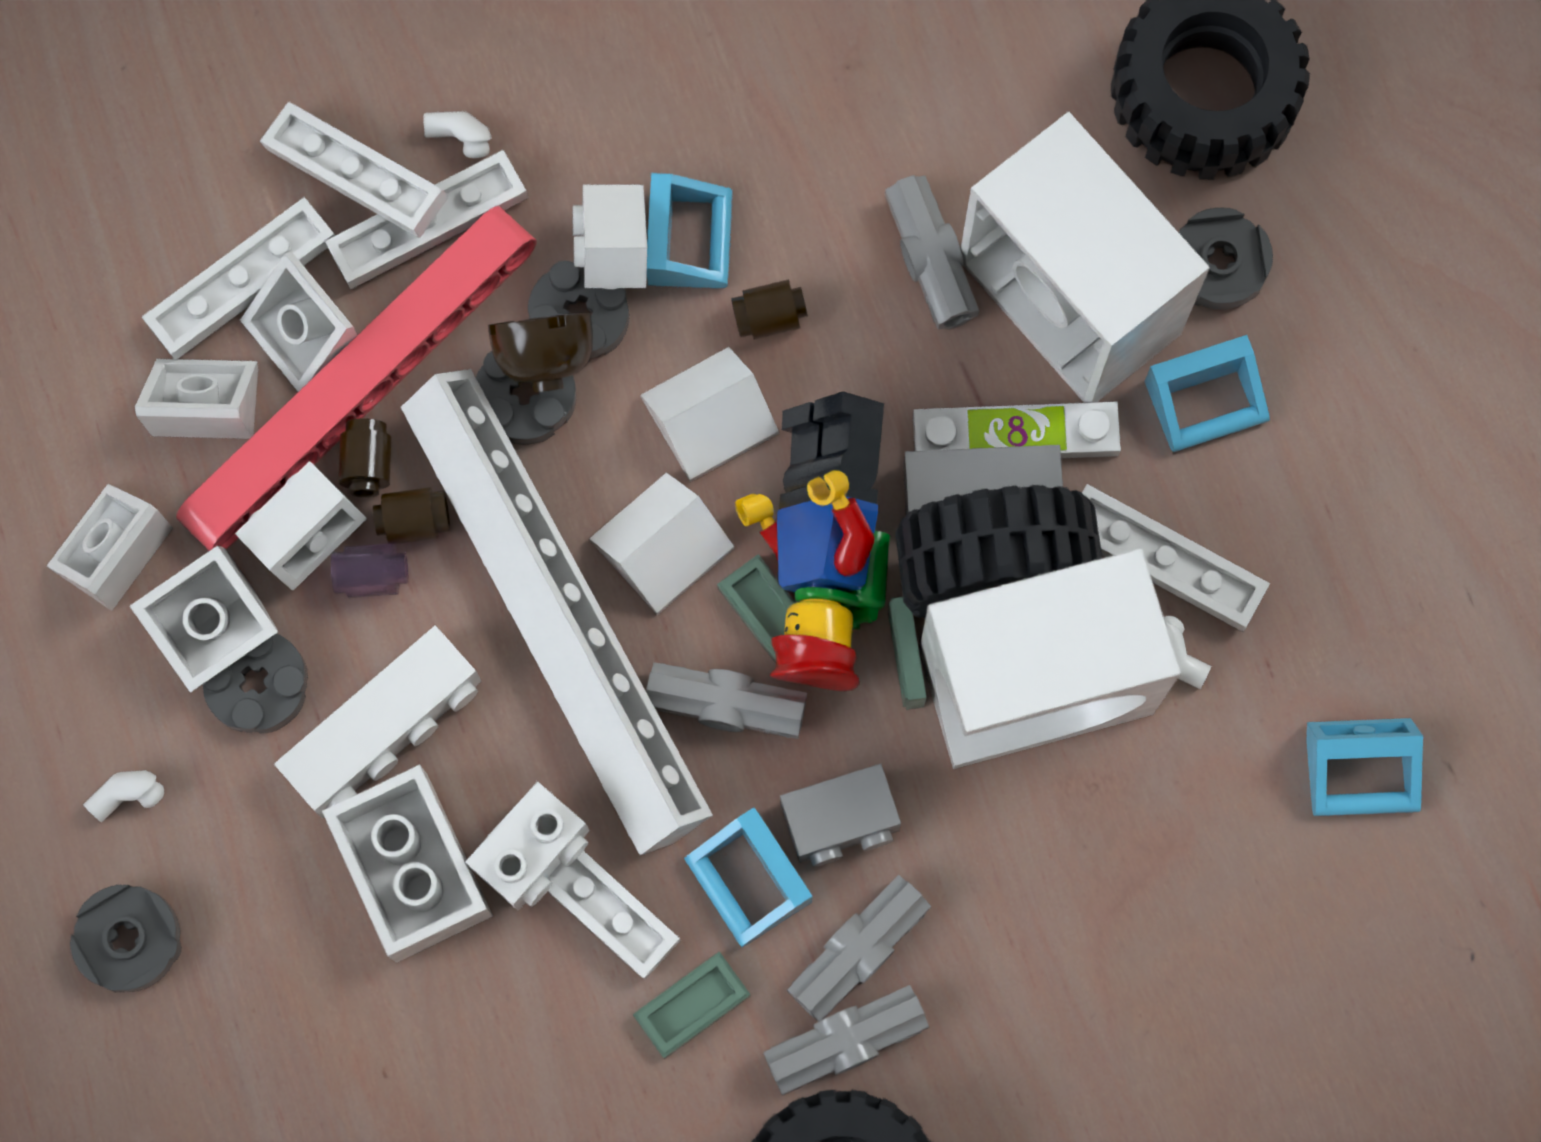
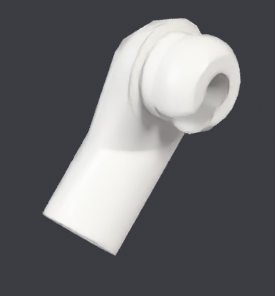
(463, 127)
(1191, 669)
(125, 787)

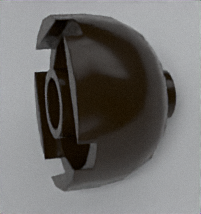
(543, 348)

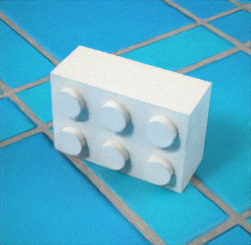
(407, 864)

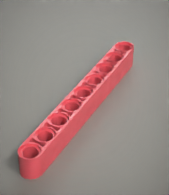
(358, 377)

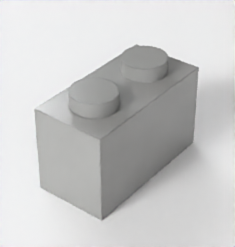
(841, 815)

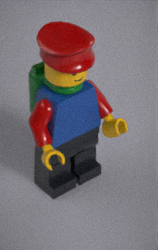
(826, 538)

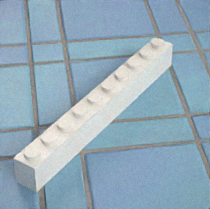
(556, 611)

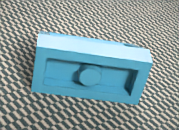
(674, 188)
(1198, 368)
(1364, 740)
(774, 861)

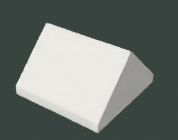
(297, 322)
(199, 398)
(711, 413)
(663, 542)
(111, 545)

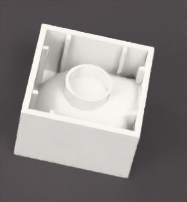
(1080, 259)
(1047, 658)

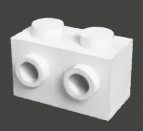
(611, 236)
(300, 526)
(529, 847)

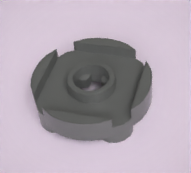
(1238, 238)
(566, 286)
(527, 422)
(273, 706)
(96, 931)

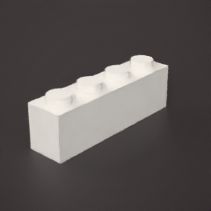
(380, 722)

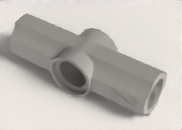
(931, 252)
(726, 700)
(859, 948)
(846, 1040)

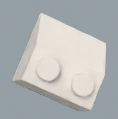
(205, 617)

